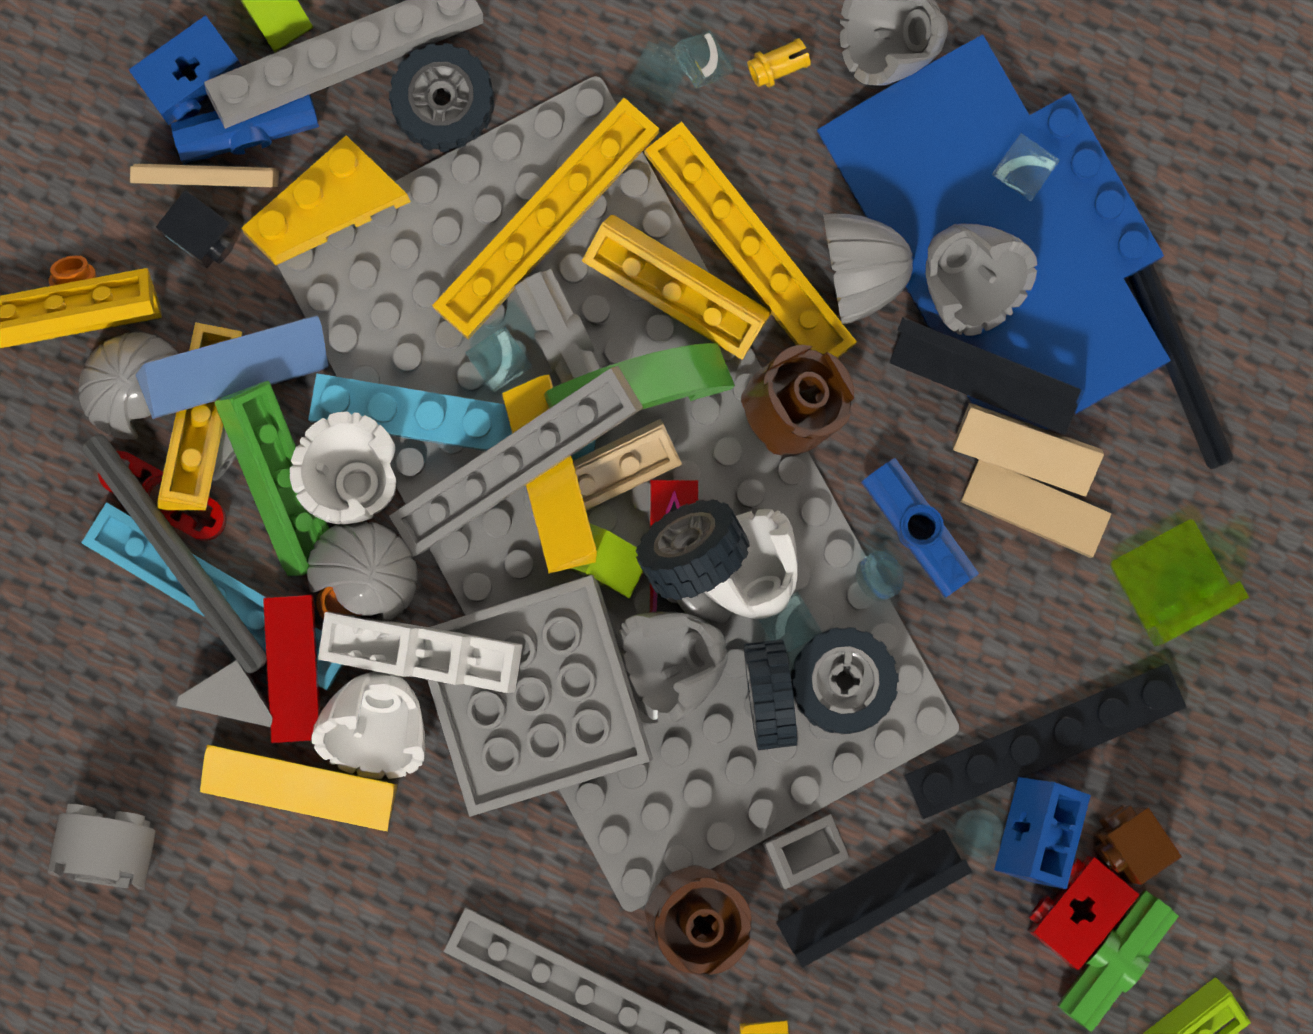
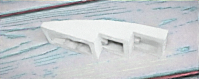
(420, 652)

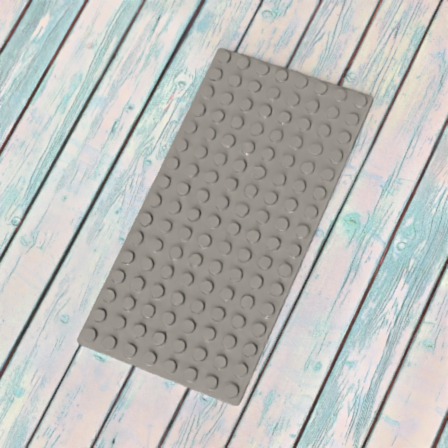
(707, 781)

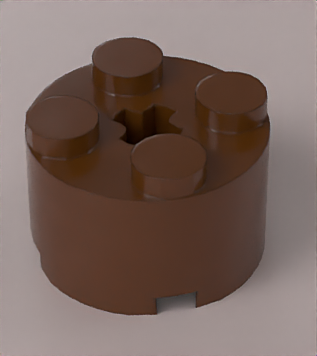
(798, 400)
(679, 901)

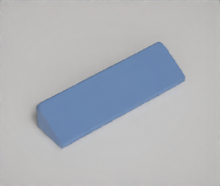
(232, 365)

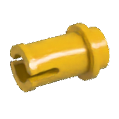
(776, 63)

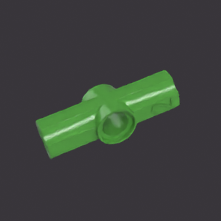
(1118, 961)

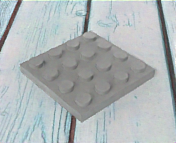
(569, 706)

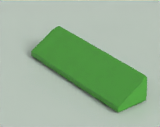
(265, 456)

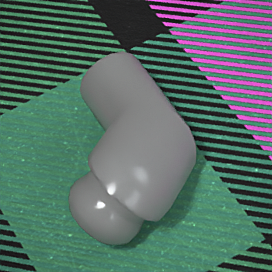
(703, 607)

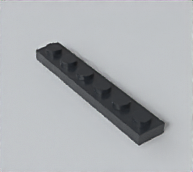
(1044, 741)

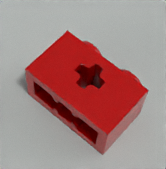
(1107, 903)

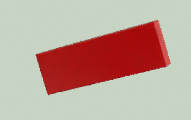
(291, 667)

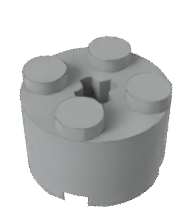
(101, 847)

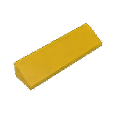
(676, 286)
(194, 441)
(556, 493)
(297, 788)

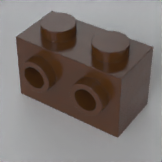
(1134, 844)

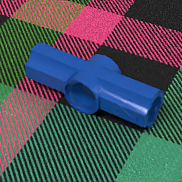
(206, 136)
(902, 500)

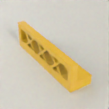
(77, 307)

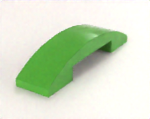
(663, 375)

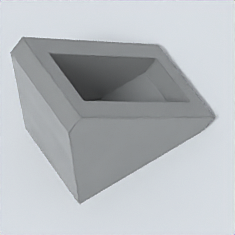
(230, 695)
(806, 851)

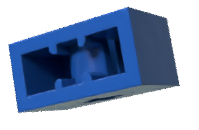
(162, 74)
(1042, 832)

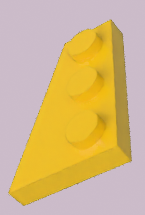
(329, 196)

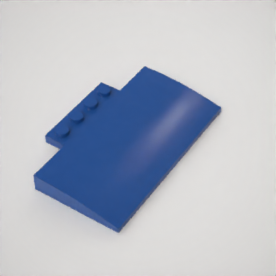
(927, 162)

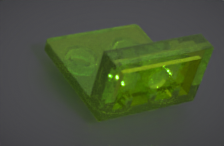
(1175, 583)

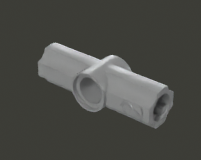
(557, 329)

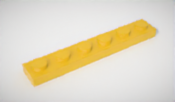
(546, 218)
(747, 243)

